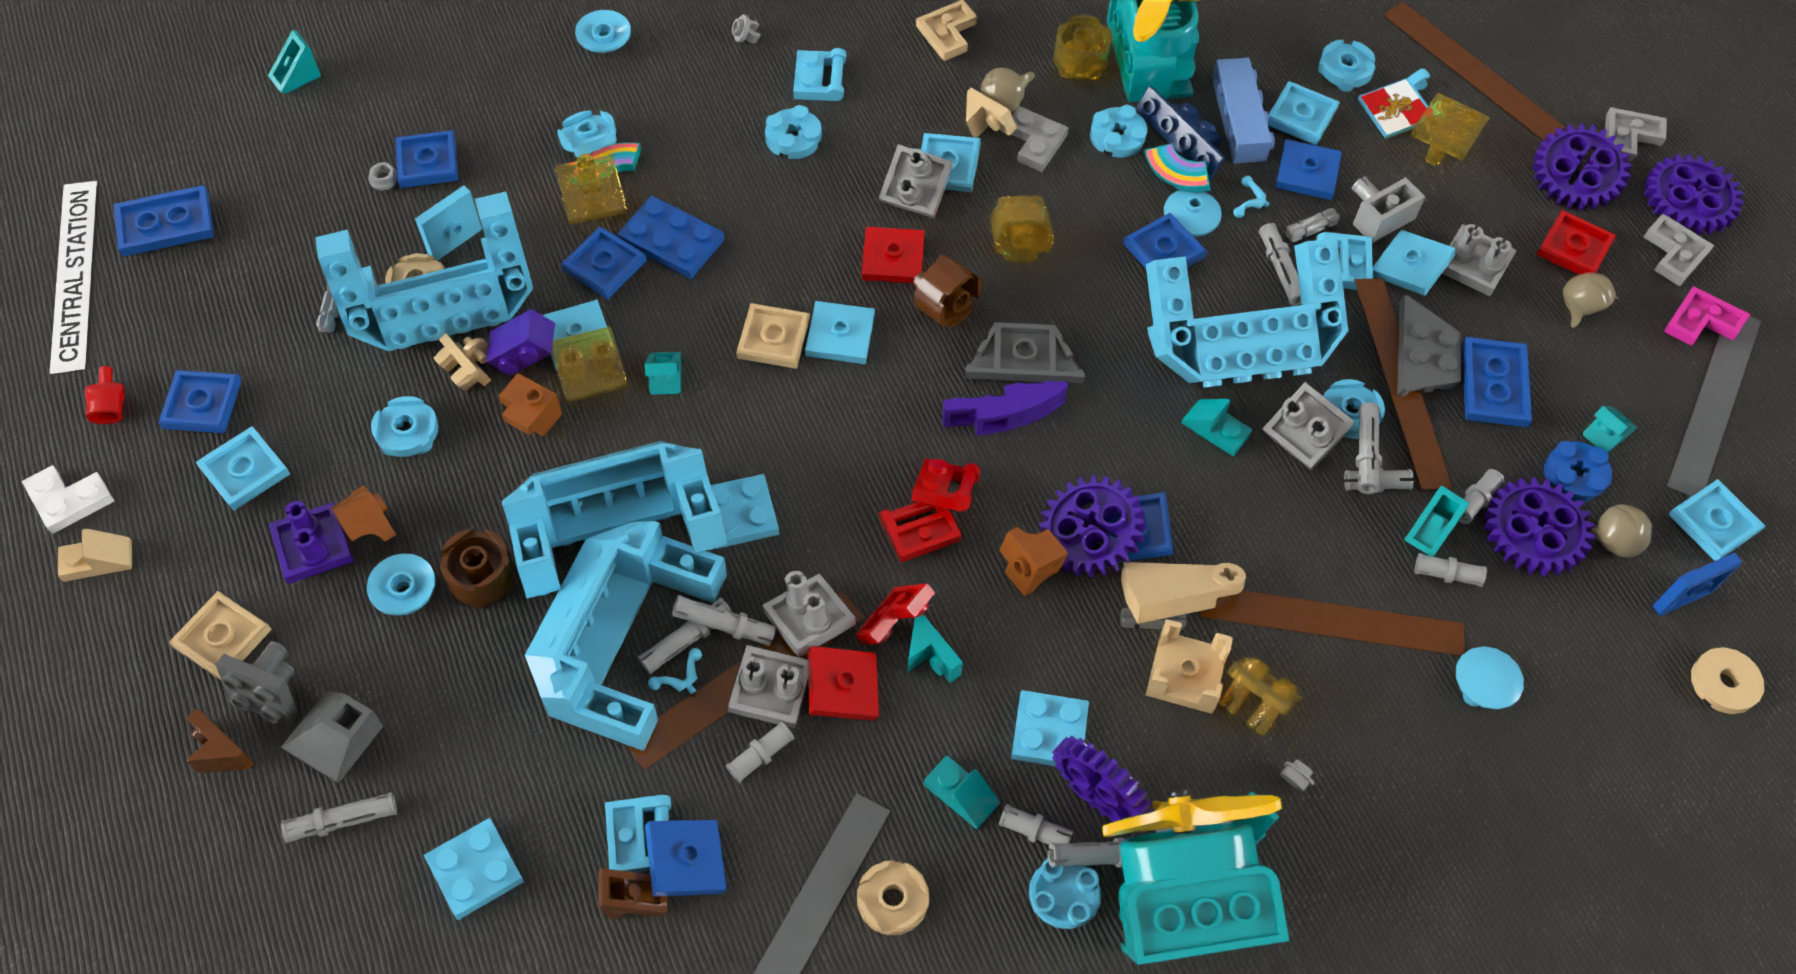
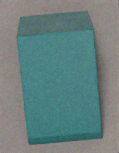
(294, 65)

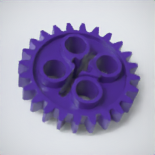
(1605, 179)
(1693, 193)
(1108, 503)
(1539, 526)
(1100, 780)

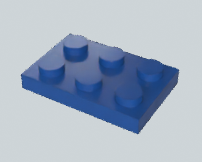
(163, 220)
(671, 236)
(1496, 382)

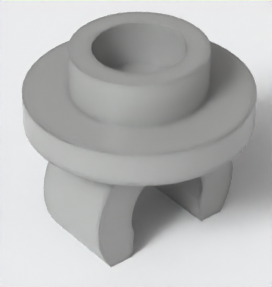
(745, 29)

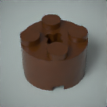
(946, 291)
(477, 567)

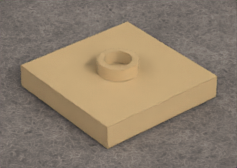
(773, 335)
(219, 630)

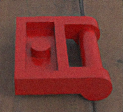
(936, 479)
(922, 534)

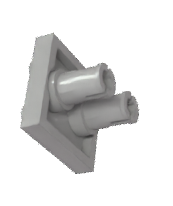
(916, 181)
(1478, 259)
(1308, 426)
(808, 612)
(769, 686)

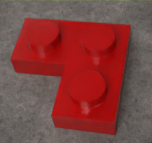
(900, 603)

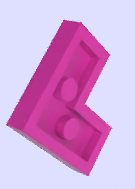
(1707, 311)

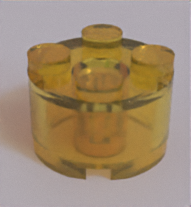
(1082, 47)
(1021, 228)

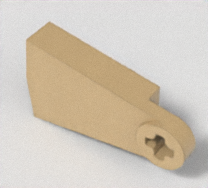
(1172, 590)

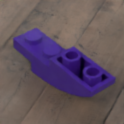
(1016, 408)

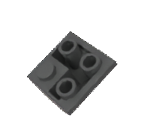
(333, 735)

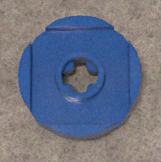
(1589, 459)

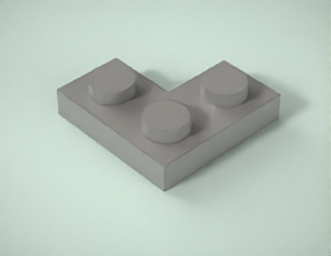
(1633, 128)
(1041, 137)
(1683, 246)

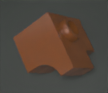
(529, 406)
(363, 515)
(1031, 558)

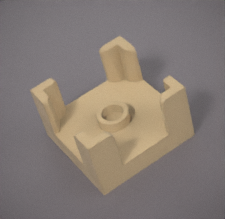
(1188, 669)

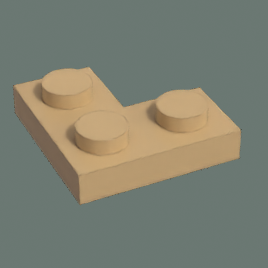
(943, 27)

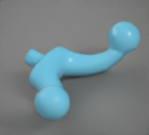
(1260, 201)
(694, 655)

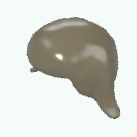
(1006, 86)
(1588, 295)
(1623, 531)

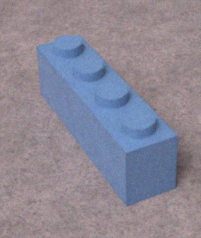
(1242, 110)

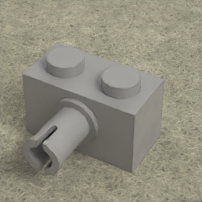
(1385, 209)

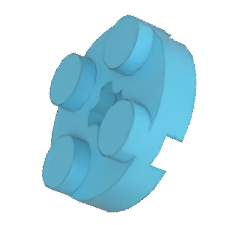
(1342, 75)
(1118, 119)
(789, 120)
(587, 132)
(1353, 393)
(409, 442)

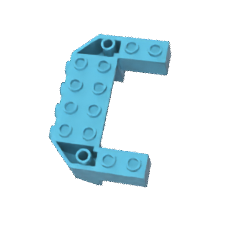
(434, 302)
(1254, 340)
(604, 494)
(594, 617)

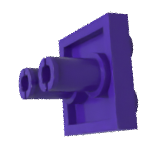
(309, 541)

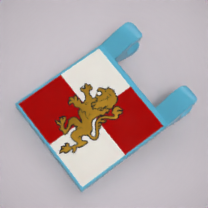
(1397, 105)

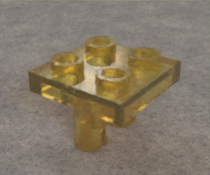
(1448, 128)
(590, 188)
(588, 364)
(1253, 676)

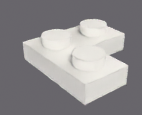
(65, 505)

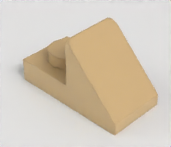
(986, 112)
(95, 556)

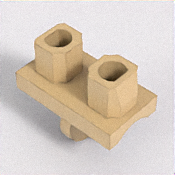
(466, 356)

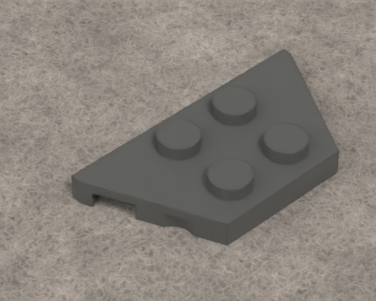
(1426, 350)
(1024, 354)

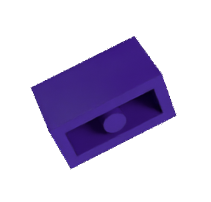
(520, 342)

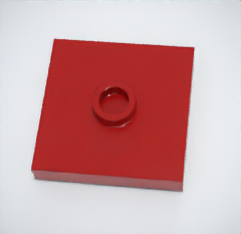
(1576, 244)
(892, 254)
(843, 683)

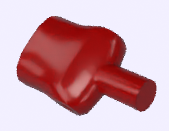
(105, 399)

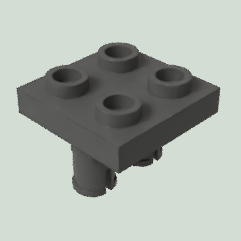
(261, 685)

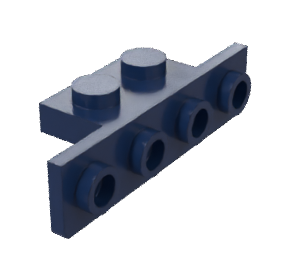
(1184, 128)

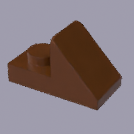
(217, 750)
(628, 893)

